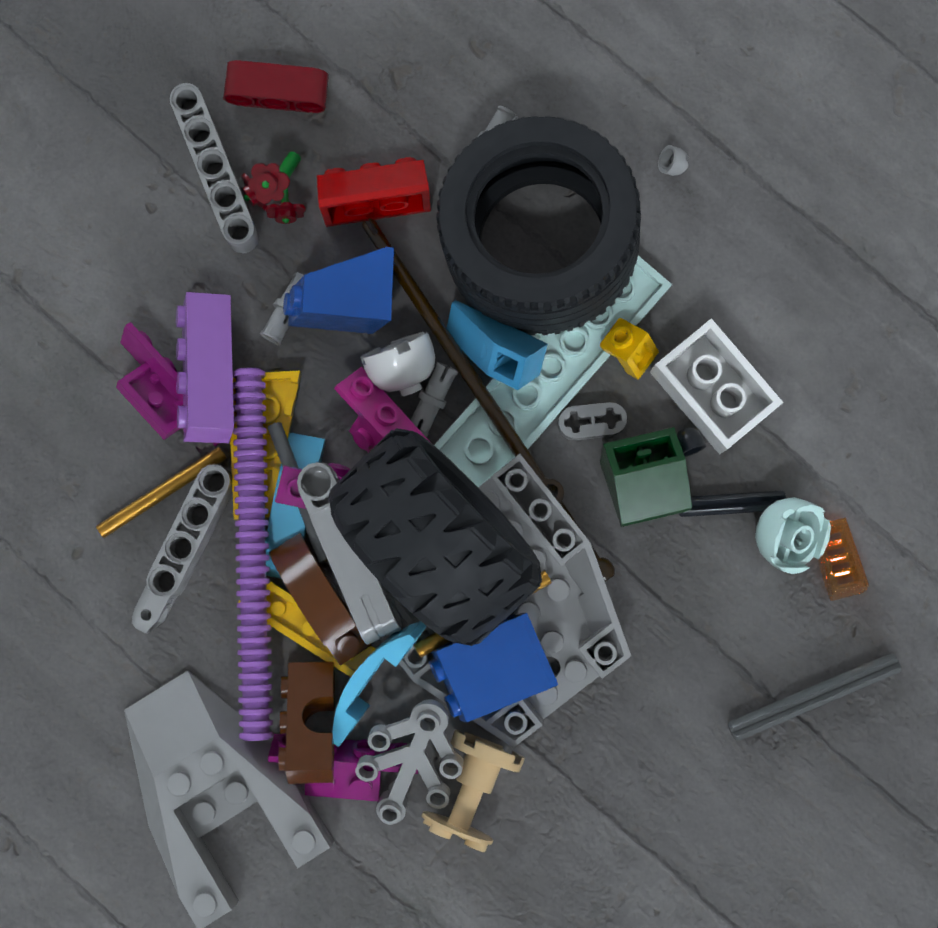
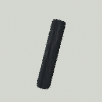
(732, 503)

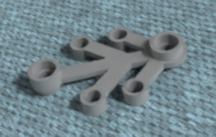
(413, 758)

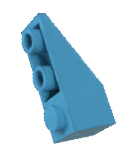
(496, 347)

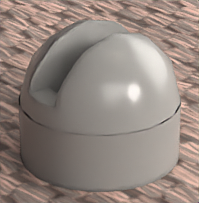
(673, 161)

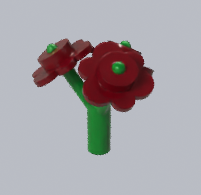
(272, 183)

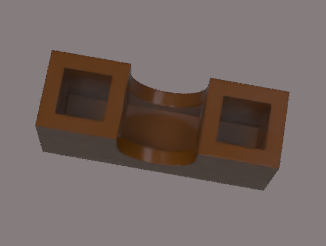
(307, 753)

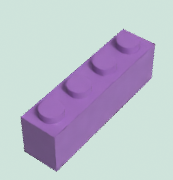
(207, 368)

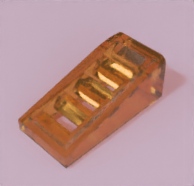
(851, 555)

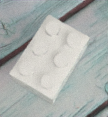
(715, 386)

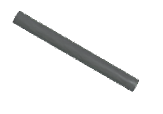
(287, 458)

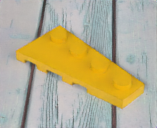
(280, 403)

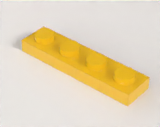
(291, 622)

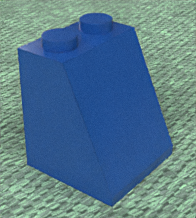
(345, 295)
(495, 672)

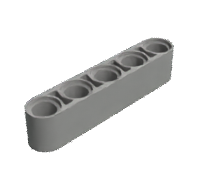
(210, 152)

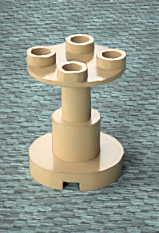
(478, 775)

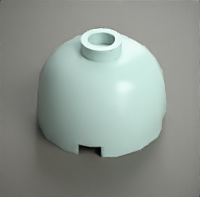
(792, 534)

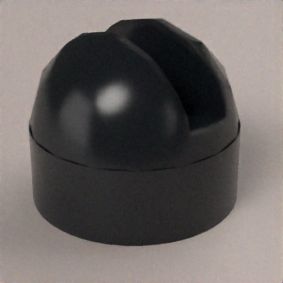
(691, 441)

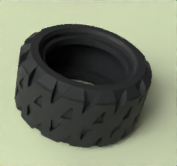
(434, 538)

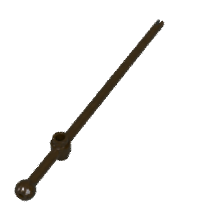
(470, 376)

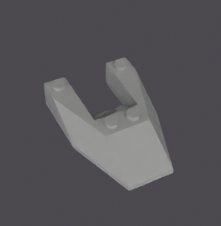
(201, 775)

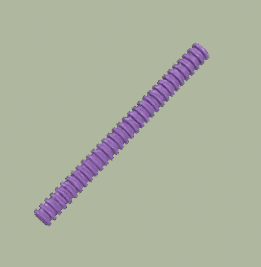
(252, 554)

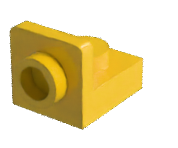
(630, 346)

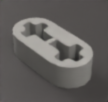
(592, 412)

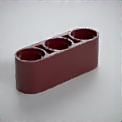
(276, 86)

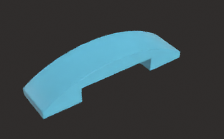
(284, 519)
(350, 705)

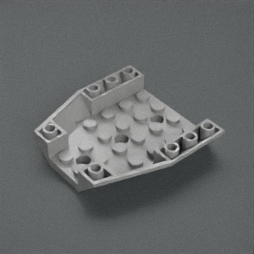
(569, 616)

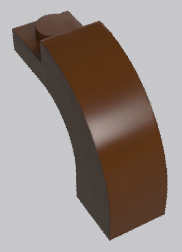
(318, 598)

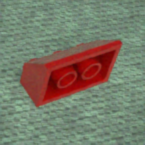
(373, 192)

